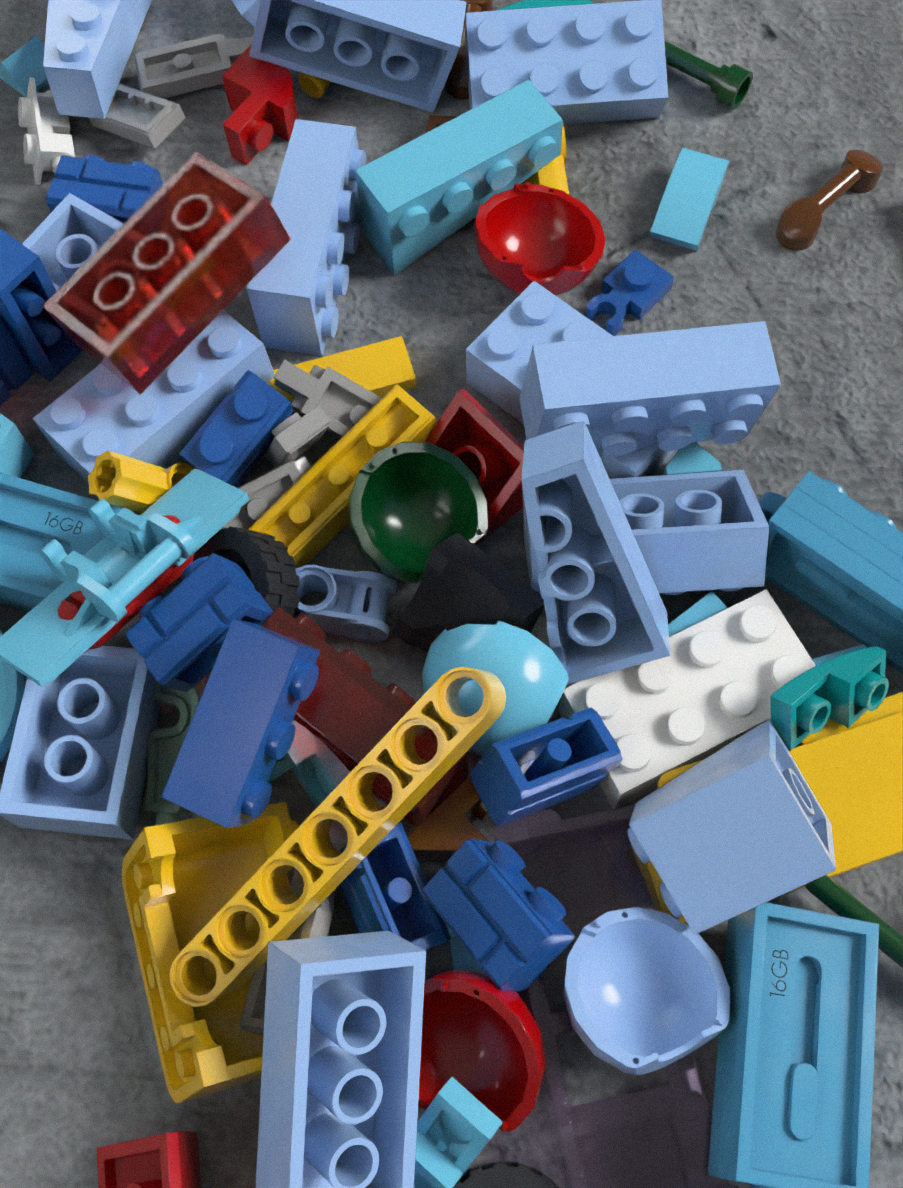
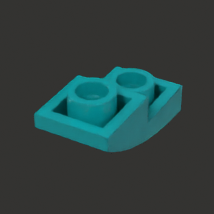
(832, 690)

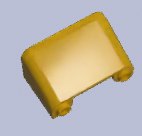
(172, 888)

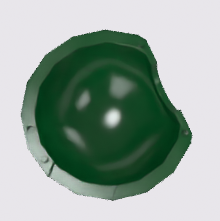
(410, 503)

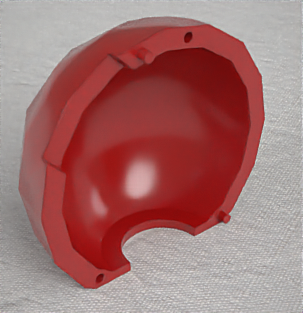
(538, 238)
(483, 1042)

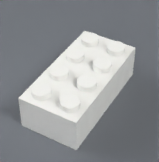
(694, 699)

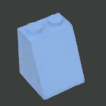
(733, 831)

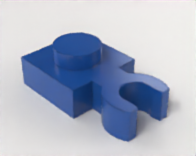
(630, 288)

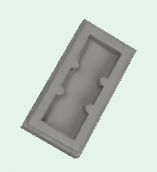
(140, 117)
(297, 436)

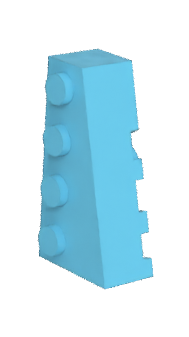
(441, 178)

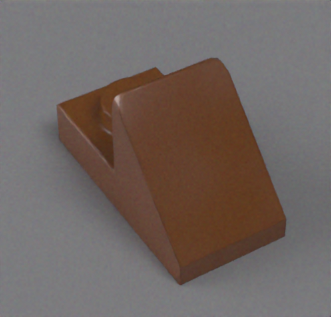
(449, 825)

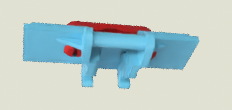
(118, 574)

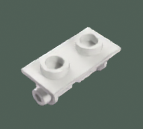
(43, 143)

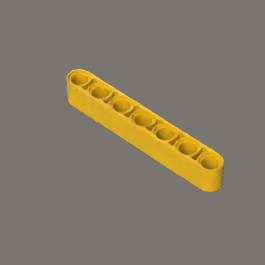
(309, 846)

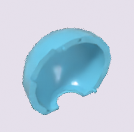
(522, 663)

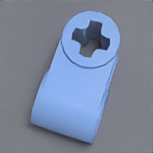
(347, 601)

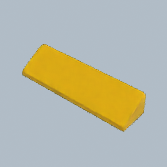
(318, 502)

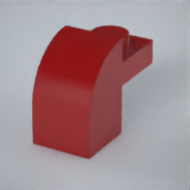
(261, 103)

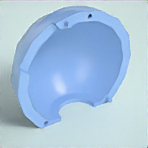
(644, 990)

